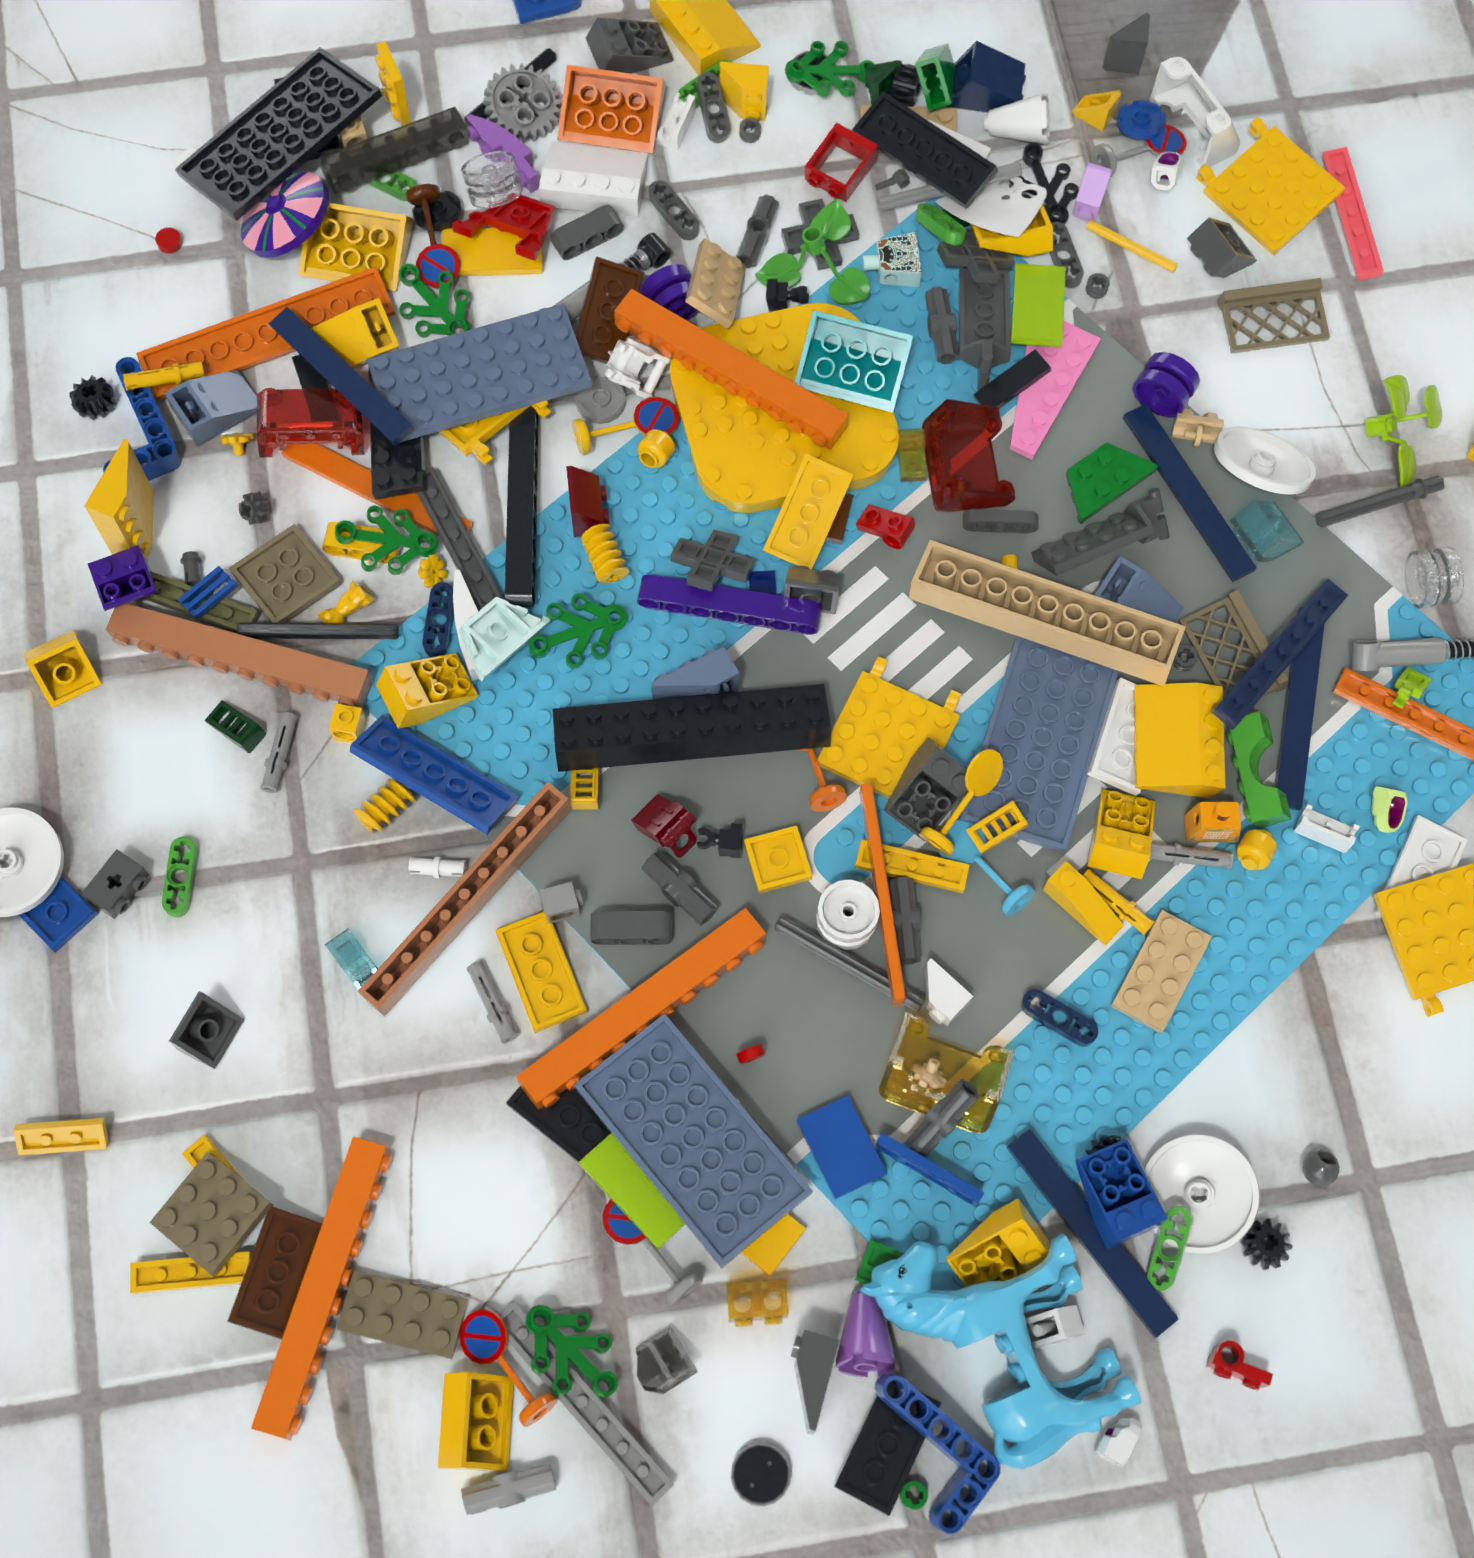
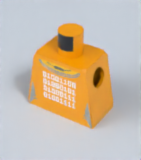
(1215, 822)

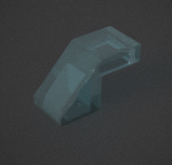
(351, 958)

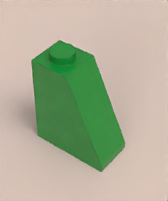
(936, 76)

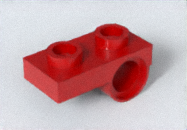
(888, 525)
(1251, 1376)

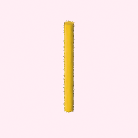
(1132, 246)

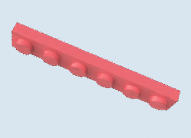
(1353, 216)

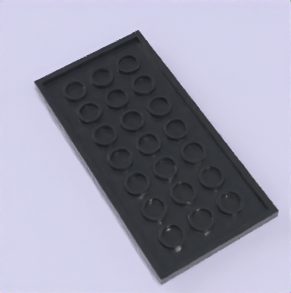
(278, 133)

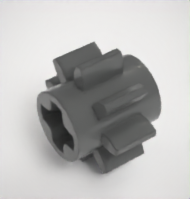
(255, 508)

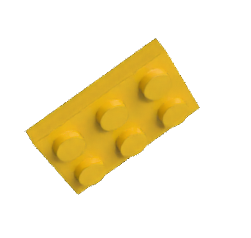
(393, 82)

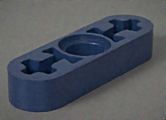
(443, 630)
(1074, 1035)

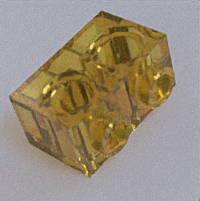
(756, 1293)

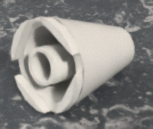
(1021, 120)

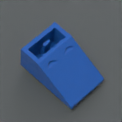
(1119, 1194)

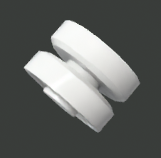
(849, 898)

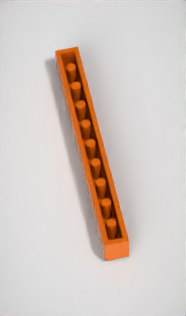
(731, 369)
(641, 1007)
(321, 1290)

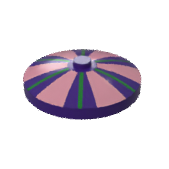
(286, 215)

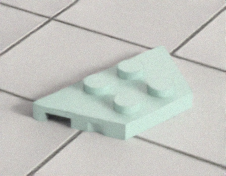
(498, 634)

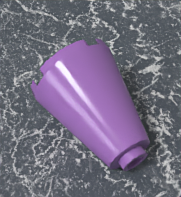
(865, 1339)

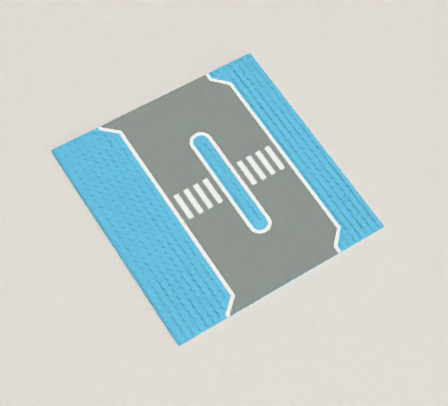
(816, 1021)

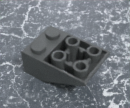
(627, 45)
(927, 788)

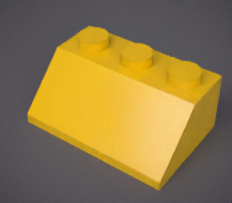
(475, 1422)

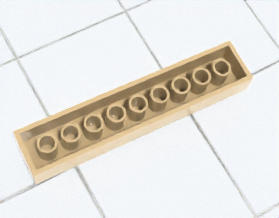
(1046, 612)

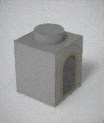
(561, 902)

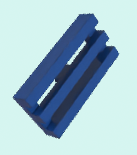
(204, 590)

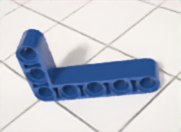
(151, 424)
(945, 1442)

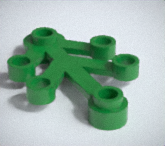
(801, 70)
(436, 307)
(390, 539)
(581, 629)
(567, 1348)

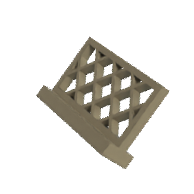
(1266, 297)
(1249, 631)

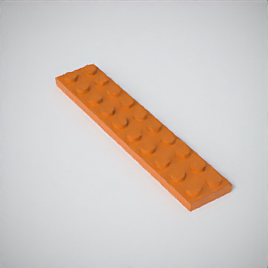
(250, 338)

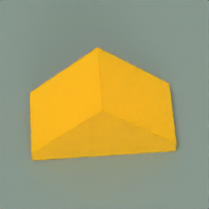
(1098, 108)

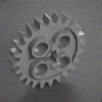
(522, 102)

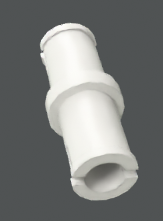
(437, 867)

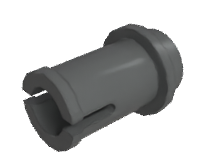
(191, 565)

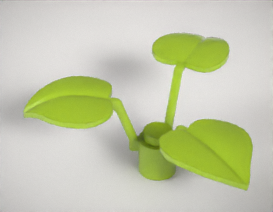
(1387, 424)

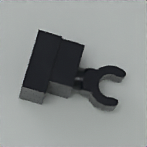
(779, 295)
(728, 840)

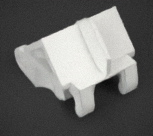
(627, 361)

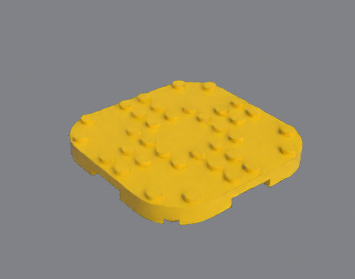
(745, 454)

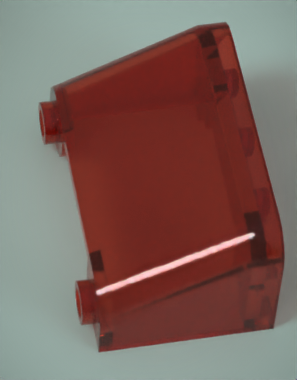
(306, 418)
(963, 459)

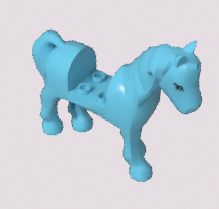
(1038, 1412)

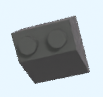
(1220, 248)
(814, 586)

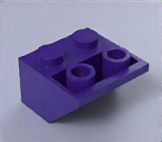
(122, 577)

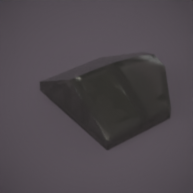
(663, 1362)

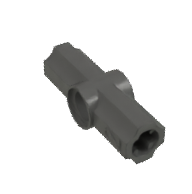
(761, 220)
(941, 325)
(679, 888)
(906, 919)
(943, 1118)

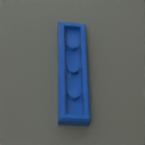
(929, 1169)

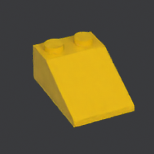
(1033, 241)

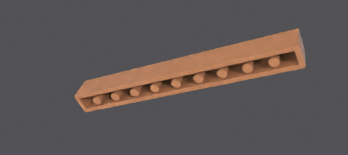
(240, 655)
(465, 899)

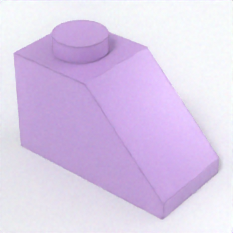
(1091, 192)

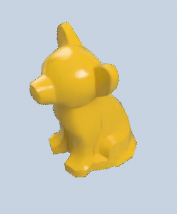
(348, 604)

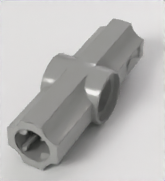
(508, 1489)

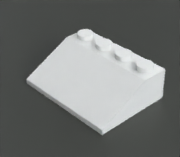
(593, 177)

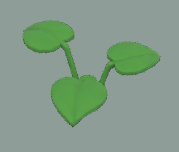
(830, 224)

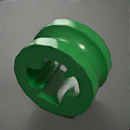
(919, 1488)

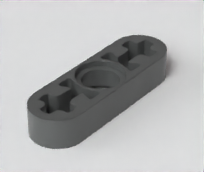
(717, 98)
(673, 220)
(1066, 244)
(1000, 521)

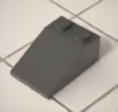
(813, 1369)

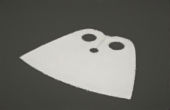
(1000, 215)

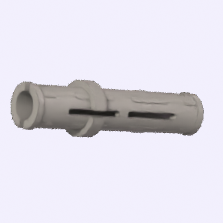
(276, 762)
(1221, 860)
(506, 1030)

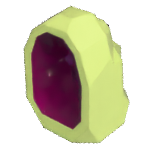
(1388, 808)

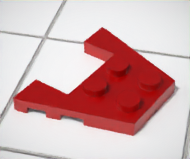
(521, 217)

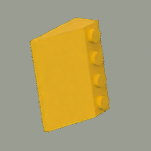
(704, 30)
(355, 241)
(123, 503)
(1179, 739)

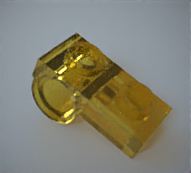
(912, 455)

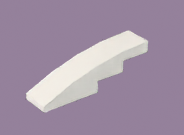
(463, 610)

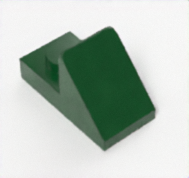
(880, 78)

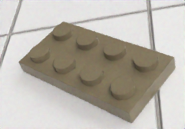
(402, 1314)

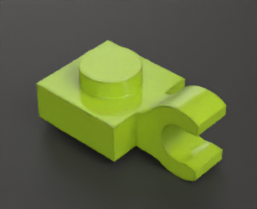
(1410, 684)

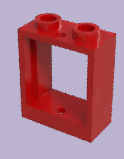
(851, 143)

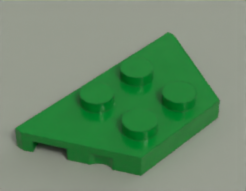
(1104, 478)

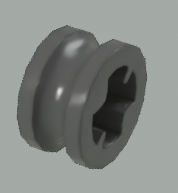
(746, 136)
(1098, 279)
(1191, 652)

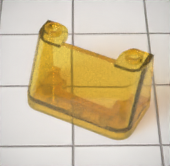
(914, 1046)

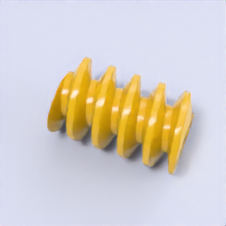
(604, 554)
(383, 805)

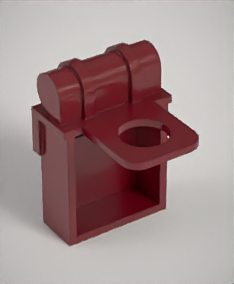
(666, 823)

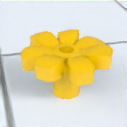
(237, 441)
(431, 570)

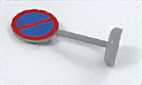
(1168, 141)
(624, 1231)

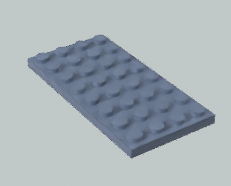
(482, 371)
(1047, 737)
(693, 1140)

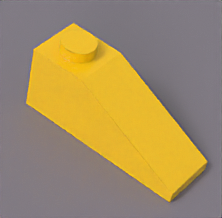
(1083, 903)

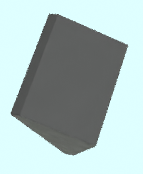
(1128, 47)
(206, 1030)

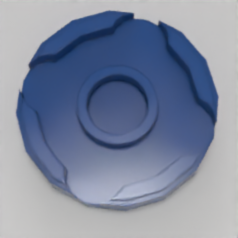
(1141, 120)

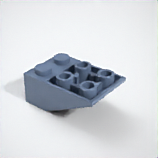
(212, 404)
(1138, 590)
(707, 675)

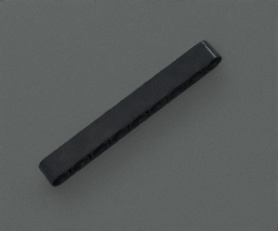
(522, 509)

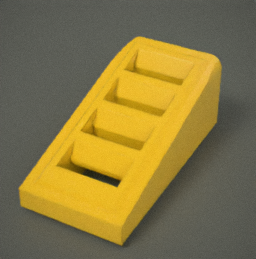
(584, 802)
(991, 819)

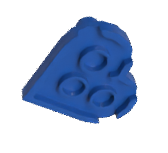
(538, 9)

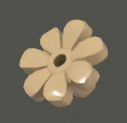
(929, 1074)

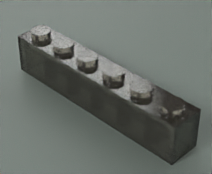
(394, 150)

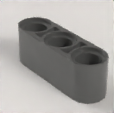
(586, 232)
(631, 928)

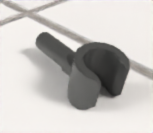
(899, 177)

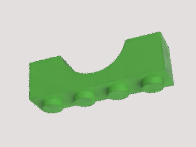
(1250, 740)

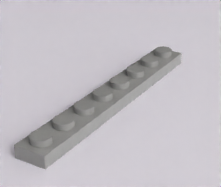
(591, 1414)

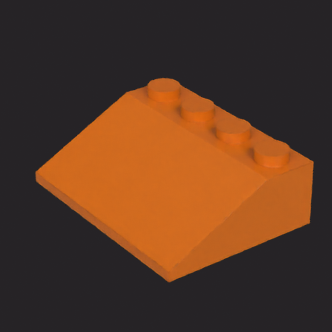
(611, 109)

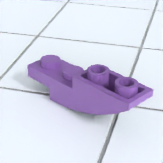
(495, 138)

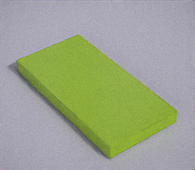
(1038, 305)
(631, 1191)

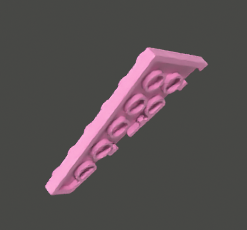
(1044, 400)

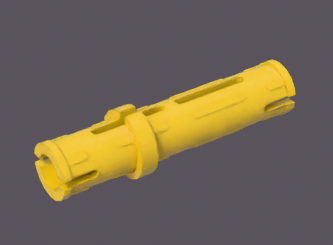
(171, 374)
(1125, 909)

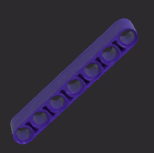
(730, 605)

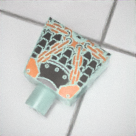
(896, 261)

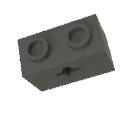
(121, 871)

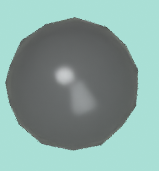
(1320, 1167)

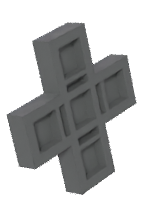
(793, 238)
(981, 262)
(712, 560)

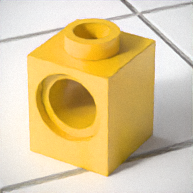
(347, 723)

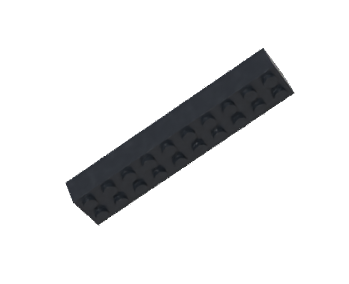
(691, 727)

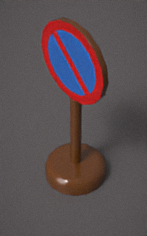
(436, 256)

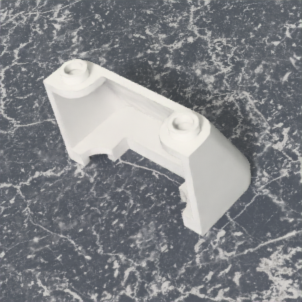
(1180, 88)

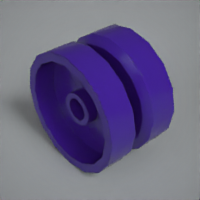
(669, 289)
(1166, 384)

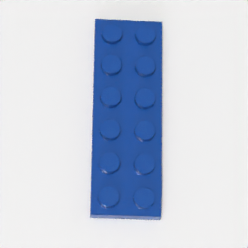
(434, 774)

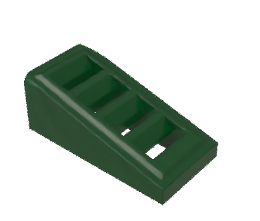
(247, 738)

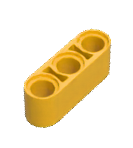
(355, 549)

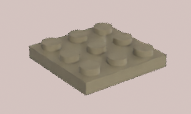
(285, 575)
(211, 1214)

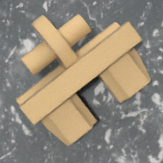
(1197, 428)

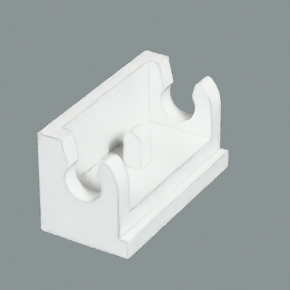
(676, 122)
(1325, 830)

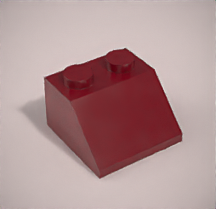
(585, 500)

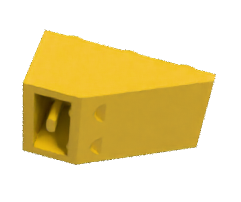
(359, 333)
(425, 689)
(1122, 834)
(1000, 1247)

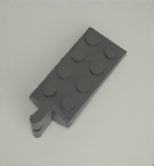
(984, 323)
(1136, 523)

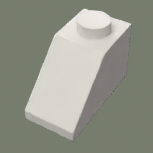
(944, 994)
(1054, 1326)

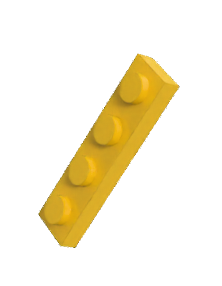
(921, 867)
(184, 1274)

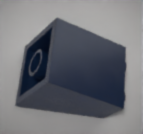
(986, 79)

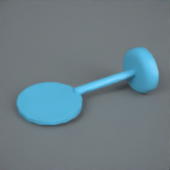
(968, 853)

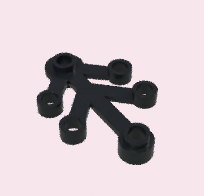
(1052, 207)

